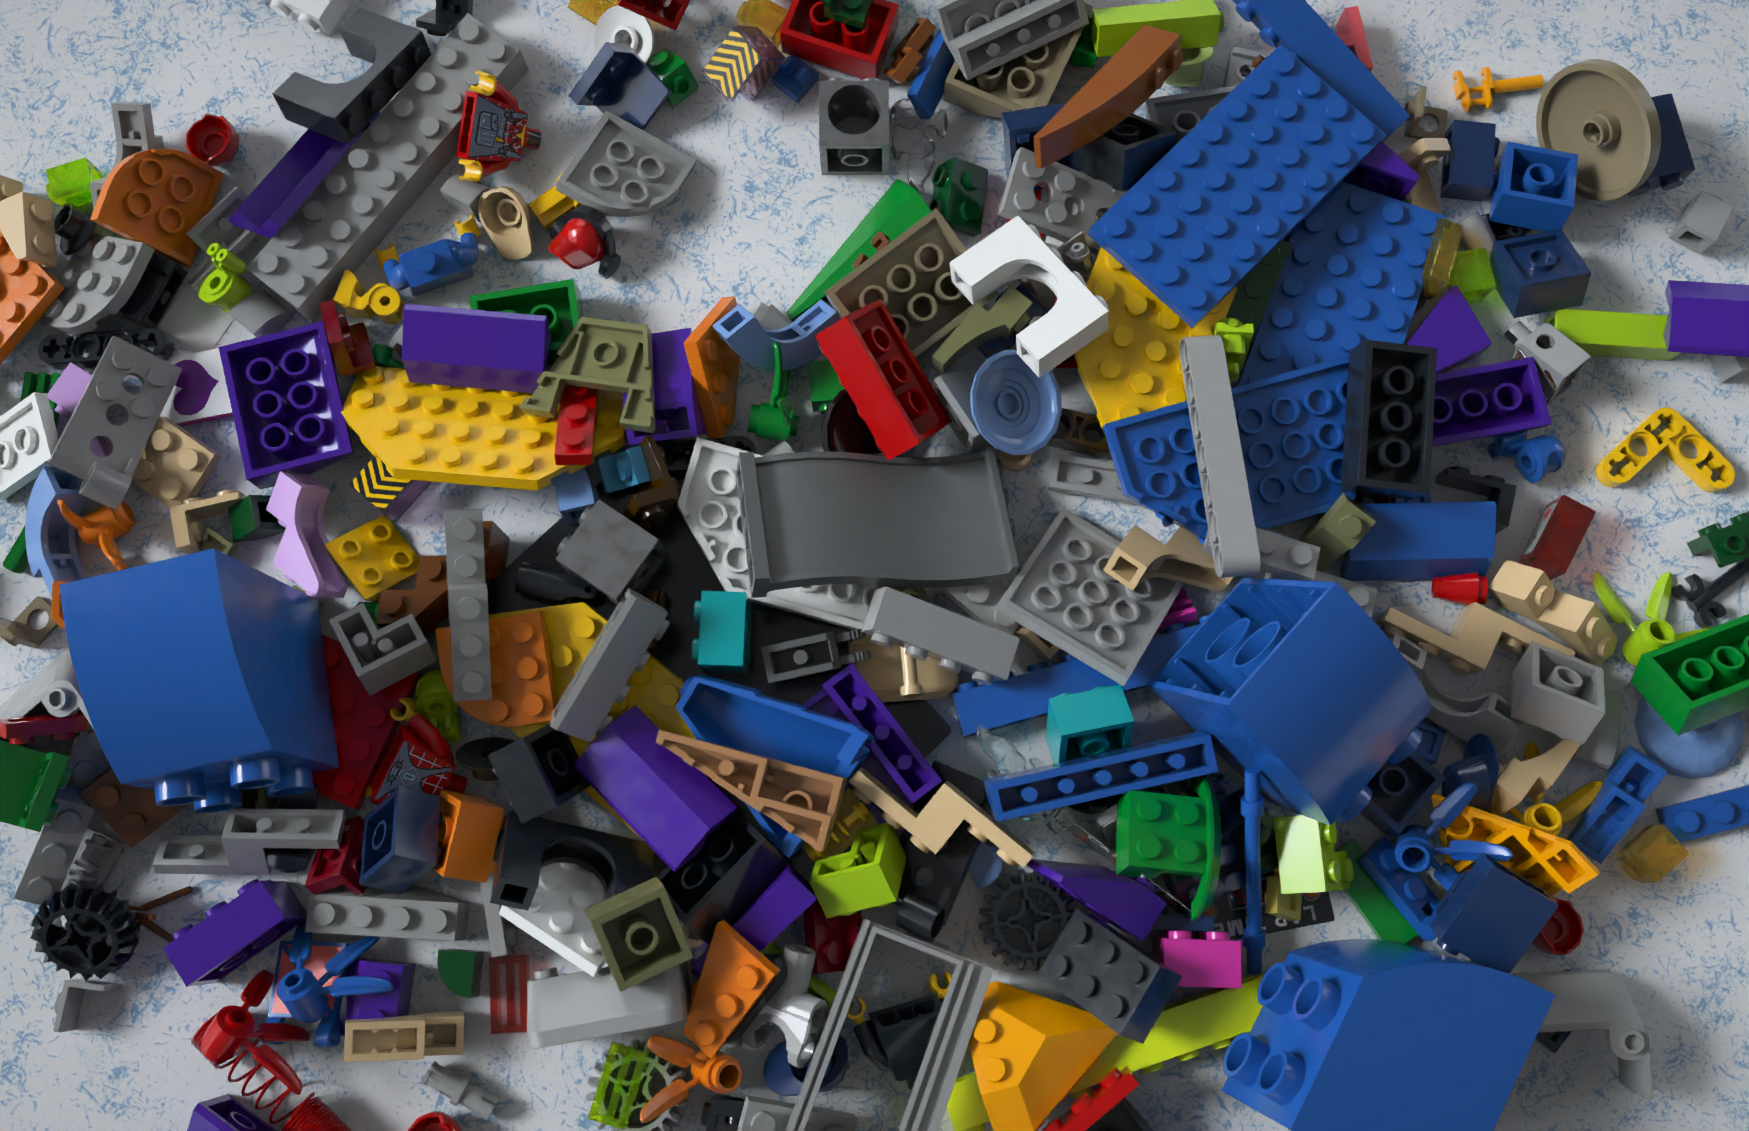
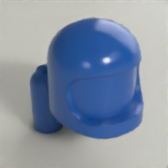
(1533, 456)

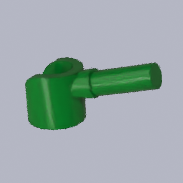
(383, 357)

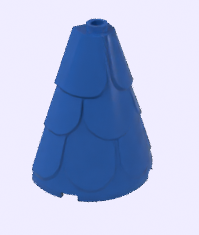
(774, 729)

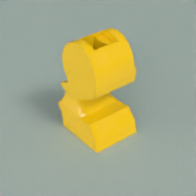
(379, 300)

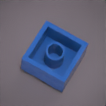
(1534, 187)

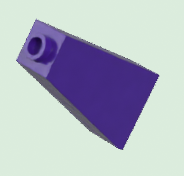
(767, 913)

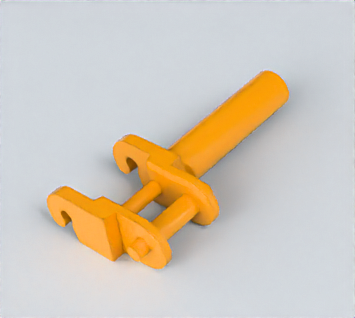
(1490, 87)

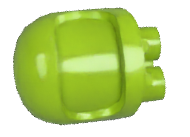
(225, 285)
(437, 704)

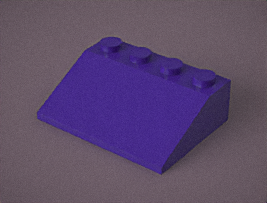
(286, 403)

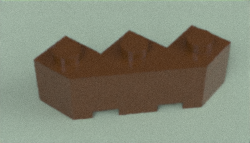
(430, 597)

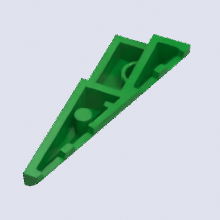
(892, 215)

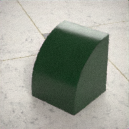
(251, 519)
(461, 970)

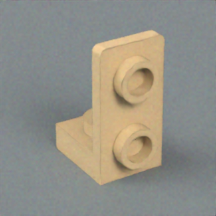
(1421, 157)
(185, 518)

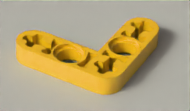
(1670, 443)

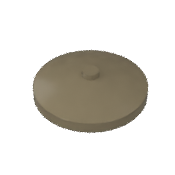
(1604, 119)

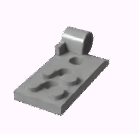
(1060, 184)
(110, 476)

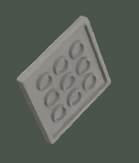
(1082, 608)

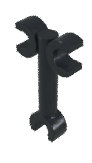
(1700, 598)

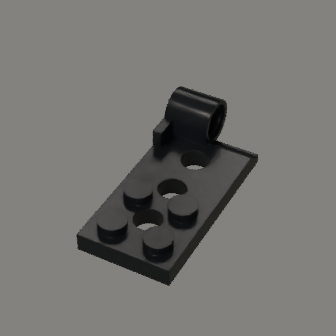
(928, 907)

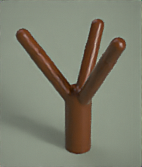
(147, 918)

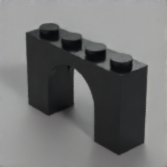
(347, 107)
(530, 845)

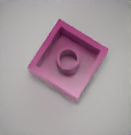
(1201, 961)

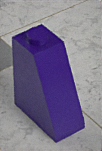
(1452, 330)

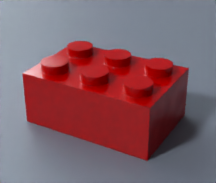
(836, 44)

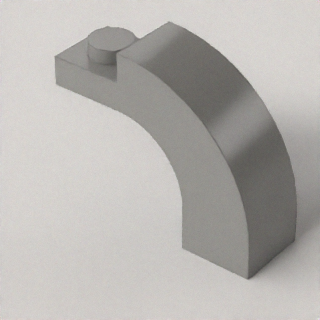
(133, 134)

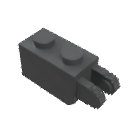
(810, 655)

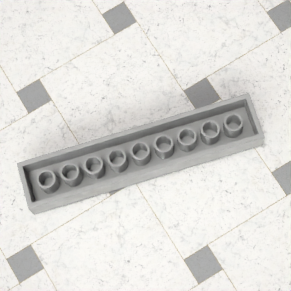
(383, 171)

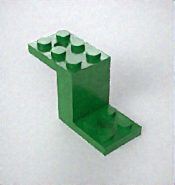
(29, 785)

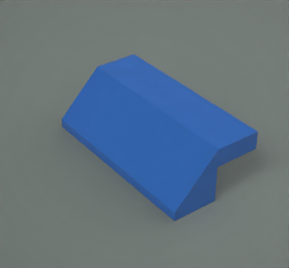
(1424, 541)

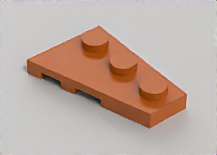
(727, 989)

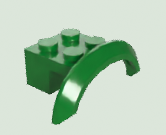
(1173, 837)

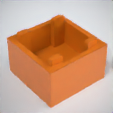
(468, 835)

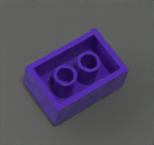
(235, 931)

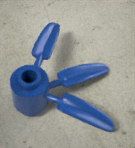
(1418, 847)
(304, 993)

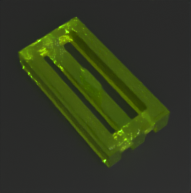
(628, 1052)

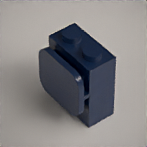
(1674, 157)
(1491, 915)

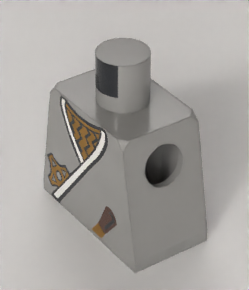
(1555, 356)

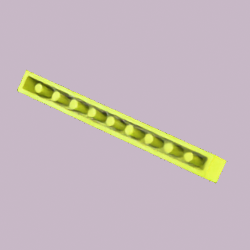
(1178, 1032)

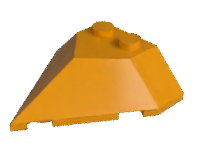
(1537, 855)
(1031, 1054)

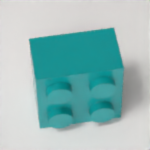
(723, 633)
(1088, 723)

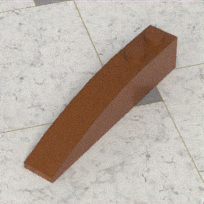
(1110, 94)

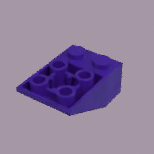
(675, 395)

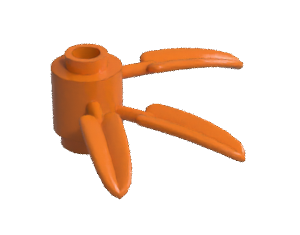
(102, 528)
(718, 1074)

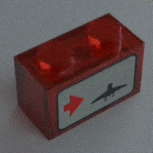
(1557, 536)

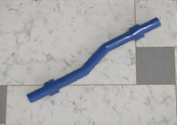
(1252, 809)

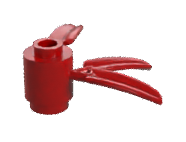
(235, 1025)

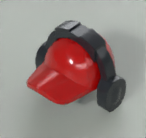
(584, 239)

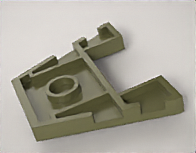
(606, 358)

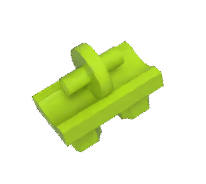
(1236, 343)

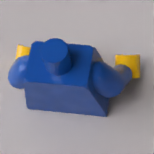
(433, 263)

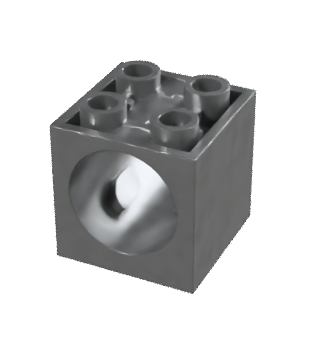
(855, 153)
(610, 552)

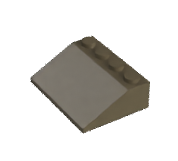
(1017, 83)
(913, 283)

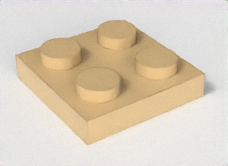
(173, 464)

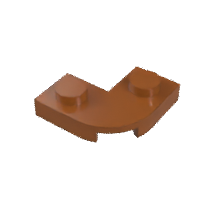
(906, 53)

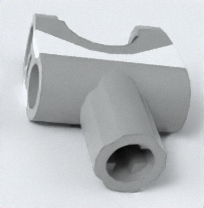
(792, 1009)

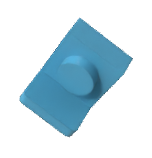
(623, 470)

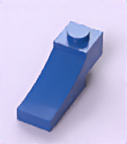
(1617, 803)

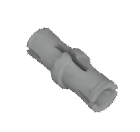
(460, 1090)

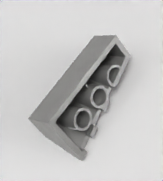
(941, 635)
(383, 913)

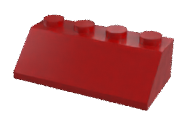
(883, 379)

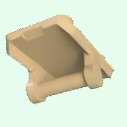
(902, 677)

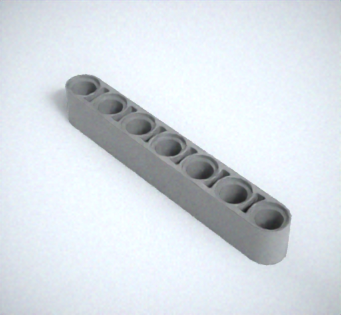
(1219, 457)

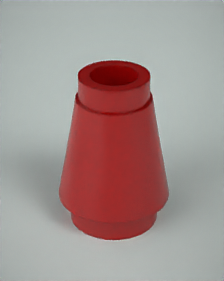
(1461, 588)

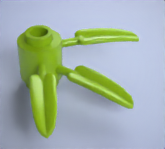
(1650, 633)

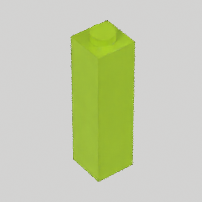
(1193, 19)
(1614, 333)

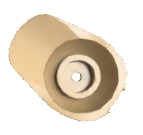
(504, 225)

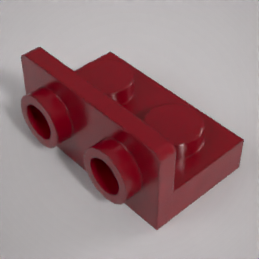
(347, 342)
(339, 865)
(830, 937)

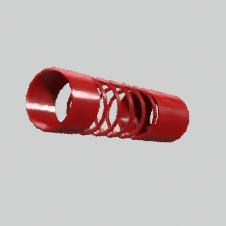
(307, 1116)

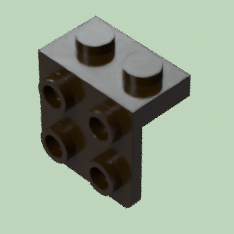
(656, 496)

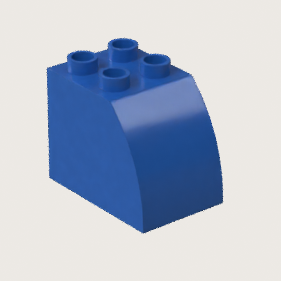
(202, 679)
(1301, 690)
(1384, 1040)

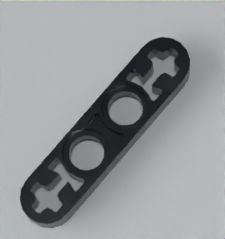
(77, 343)

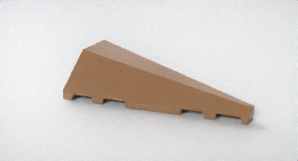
(790, 794)

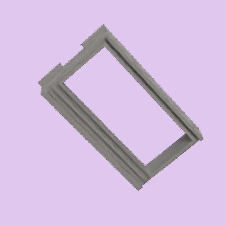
(946, 1044)

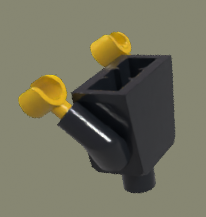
(900, 1034)

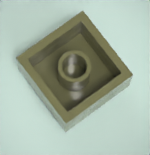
(638, 933)

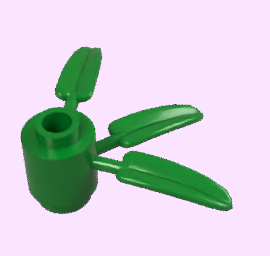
(776, 418)

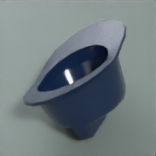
(1478, 766)
(788, 1079)

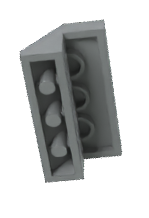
(996, 31)

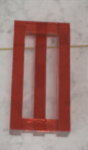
(495, 993)

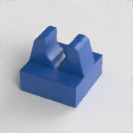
(795, 78)

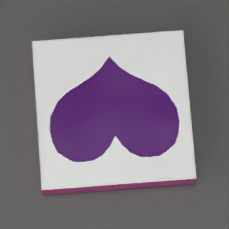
(199, 391)

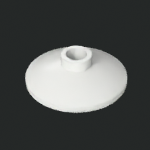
(618, 24)

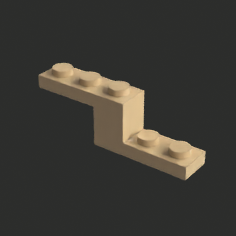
(1471, 639)
(940, 818)

